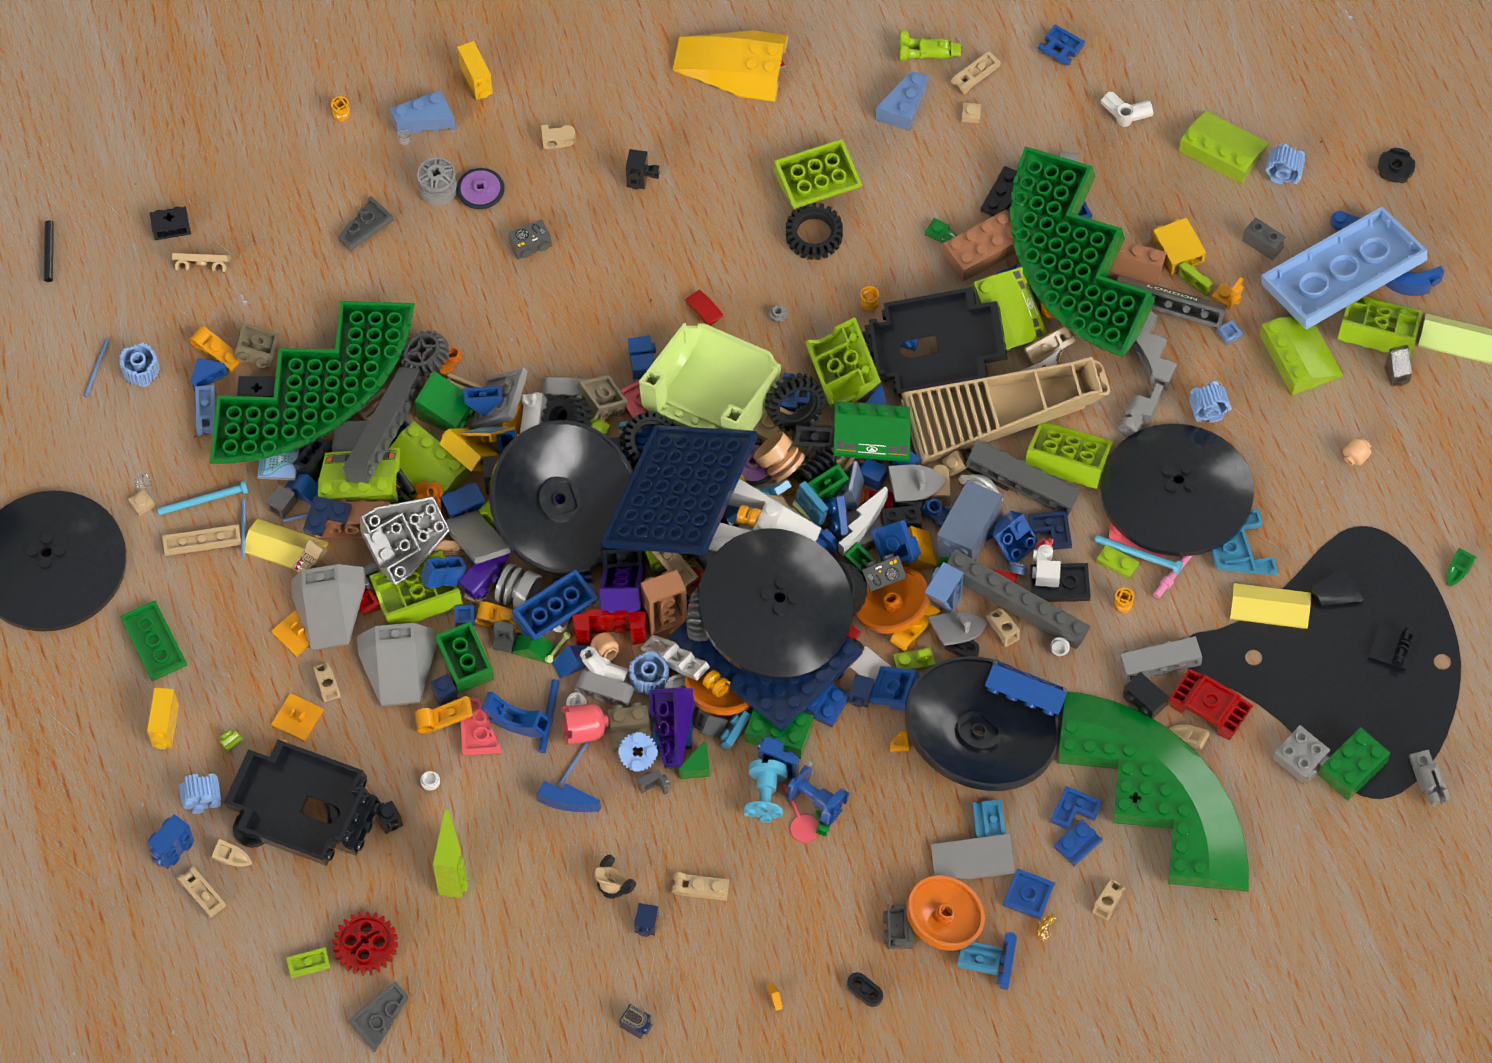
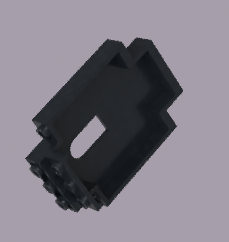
(964, 333)
(276, 788)

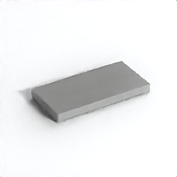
(476, 537)
(974, 857)

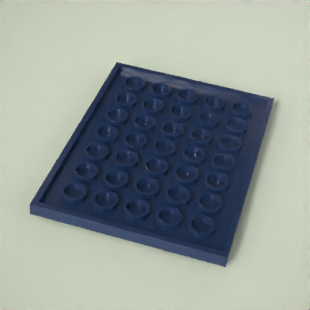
(679, 489)
(773, 699)

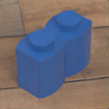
(443, 571)

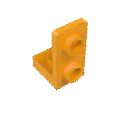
(1227, 295)

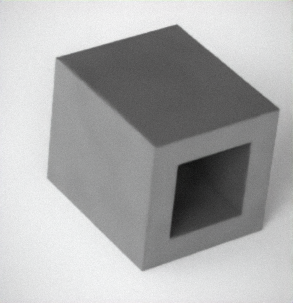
(281, 501)

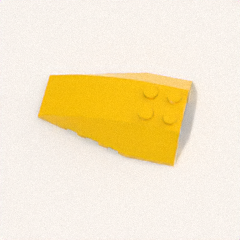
(734, 61)

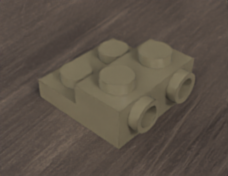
(256, 345)
(603, 397)
(628, 721)

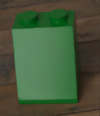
(442, 404)

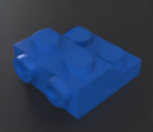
(897, 540)
(893, 687)
(828, 705)
(774, 750)

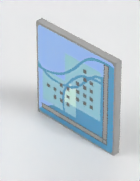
(279, 466)

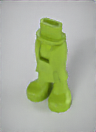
(927, 48)

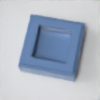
(1229, 332)

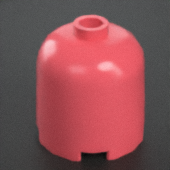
(583, 723)

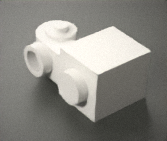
(1046, 571)

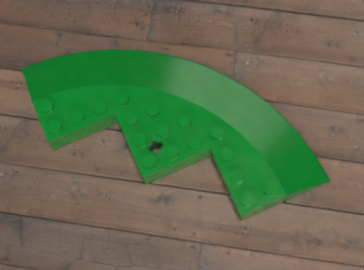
(1072, 255)
(314, 386)
(1168, 784)

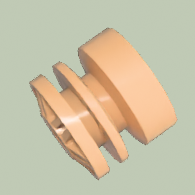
(779, 456)

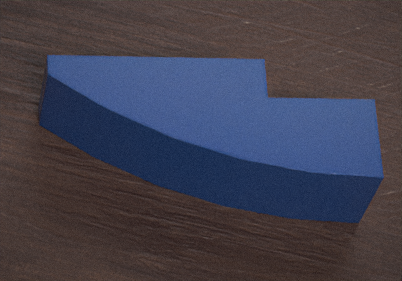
(567, 798)

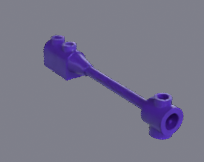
(481, 575)

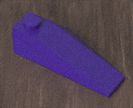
(673, 717)

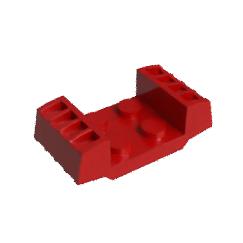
(601, 621)
(1211, 702)

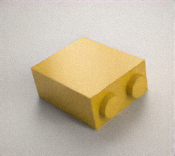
(475, 70)
(1180, 244)
(466, 449)
(163, 718)

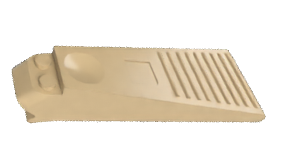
(996, 406)

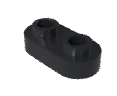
(960, 648)
(865, 990)

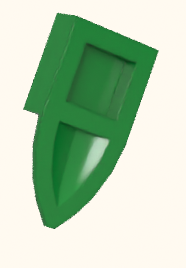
(939, 231)
(1460, 566)

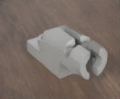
(1140, 411)
(1429, 778)

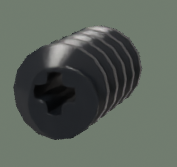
(816, 465)

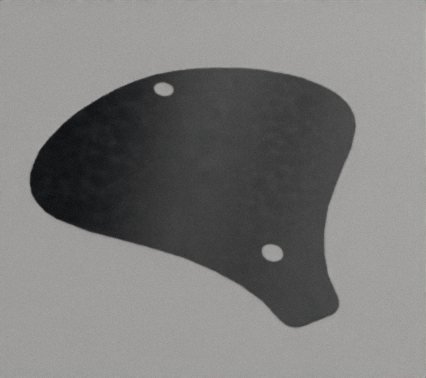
(1324, 672)

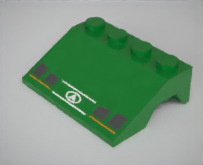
(871, 431)

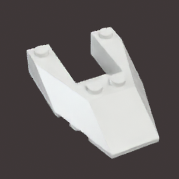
(772, 515)

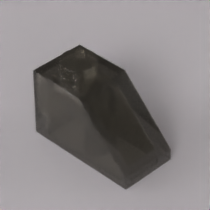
(1398, 366)

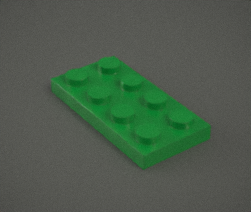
(153, 640)

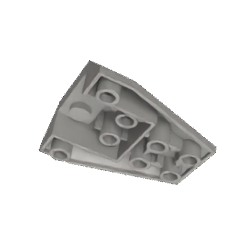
(403, 535)
(328, 603)
(397, 661)

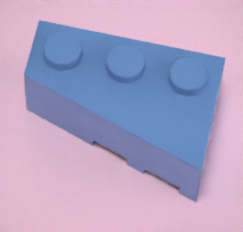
(904, 101)
(423, 113)
(946, 587)

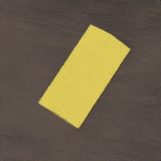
(277, 543)
(1270, 605)

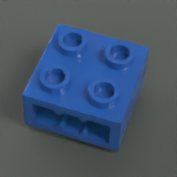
(170, 842)

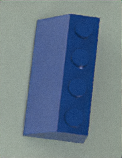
(553, 606)
(1025, 687)

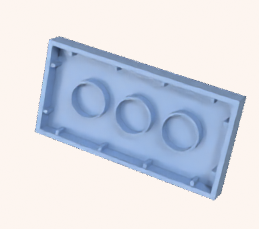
(1344, 267)

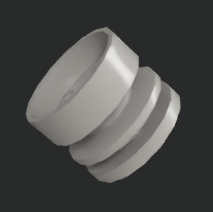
(437, 181)
(516, 586)

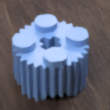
(1285, 164)
(139, 364)
(1209, 402)
(645, 664)
(637, 740)
(200, 793)

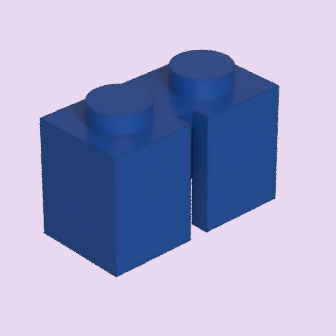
(641, 355)
(463, 499)

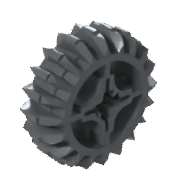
(425, 352)
(694, 626)

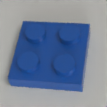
(1028, 894)

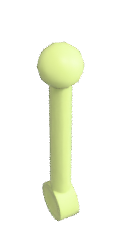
(549, 658)

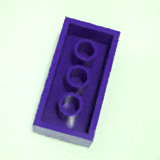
(622, 588)

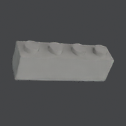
(1161, 658)

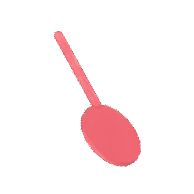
(803, 826)

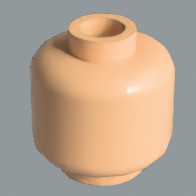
(1357, 451)
(605, 645)

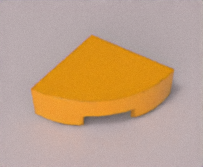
(900, 742)
(774, 996)

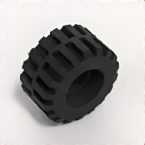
(564, 406)

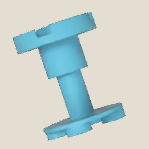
(767, 777)

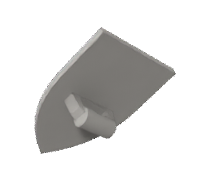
(914, 482)
(957, 627)

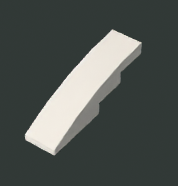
(865, 519)
(676, 658)

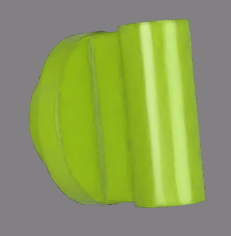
(230, 739)

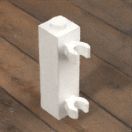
(532, 410)

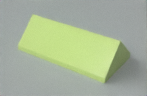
(1456, 338)

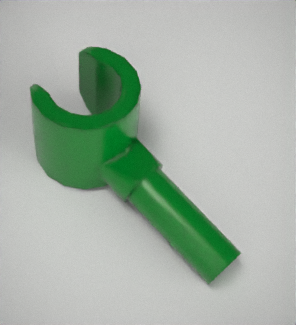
(821, 829)

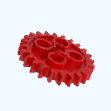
(353, 931)

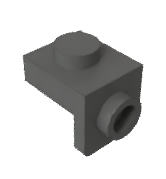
(504, 636)
(652, 780)

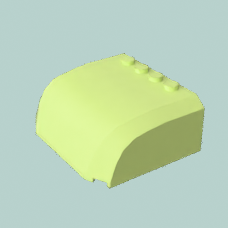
(709, 380)

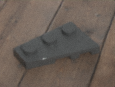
(366, 224)
(378, 1015)

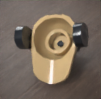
(612, 881)

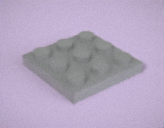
(511, 387)

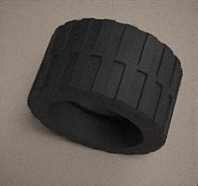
(857, 585)

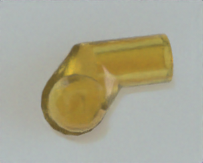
(1043, 927)

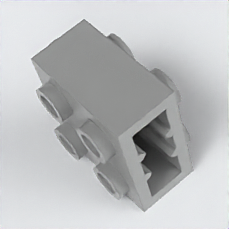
(1301, 755)

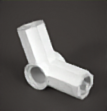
(1133, 112)
(602, 666)

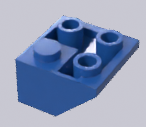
(1014, 536)

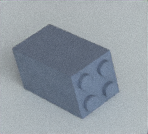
(970, 521)

